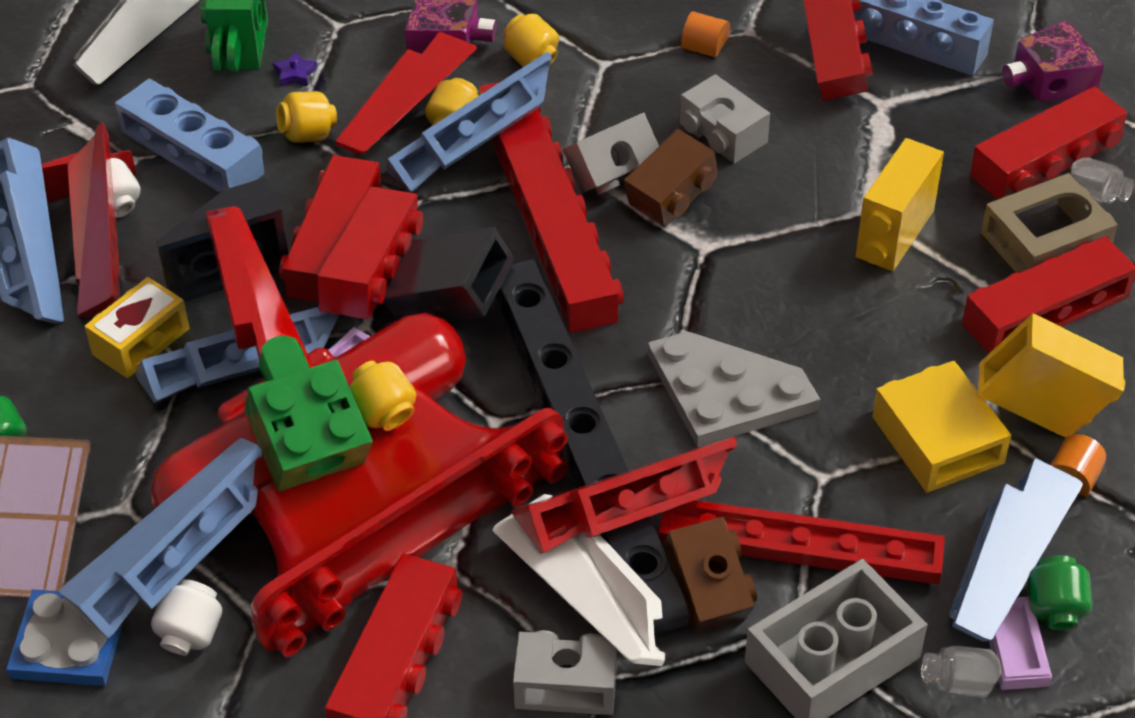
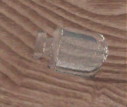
(1102, 180)
(962, 670)

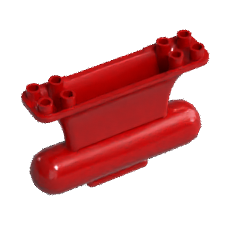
(408, 496)

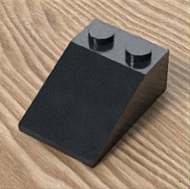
(188, 249)

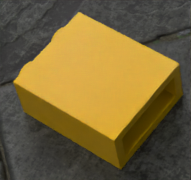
(899, 204)
(1051, 376)
(940, 426)

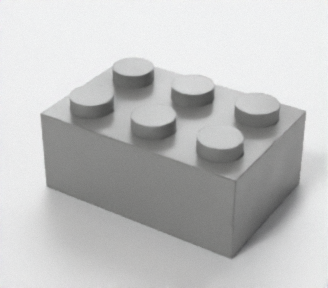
(835, 642)

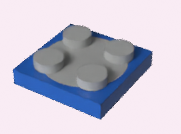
(60, 644)

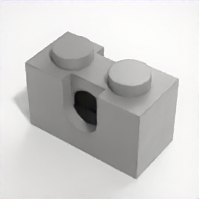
(728, 131)
(592, 159)
(578, 689)

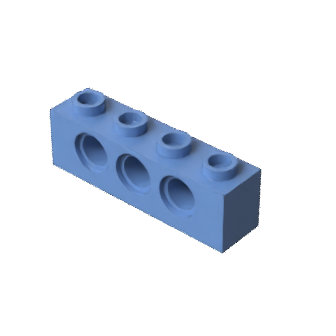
(929, 31)
(189, 136)

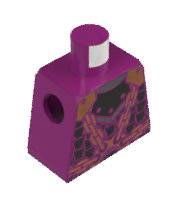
(450, 17)
(1054, 64)

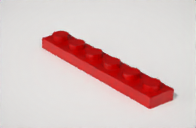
(818, 540)

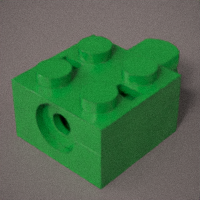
(234, 32)
(311, 414)

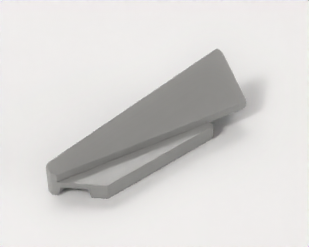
(125, 33)

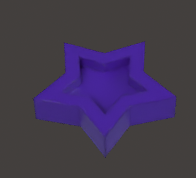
(294, 70)

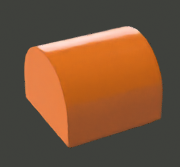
(705, 34)
(1082, 459)

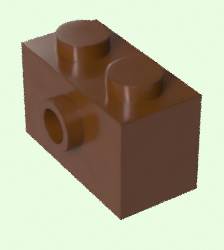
(671, 178)
(710, 574)

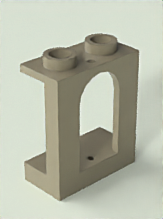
(1021, 247)

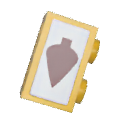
(137, 326)

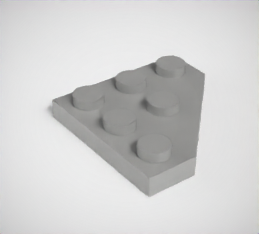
(727, 388)

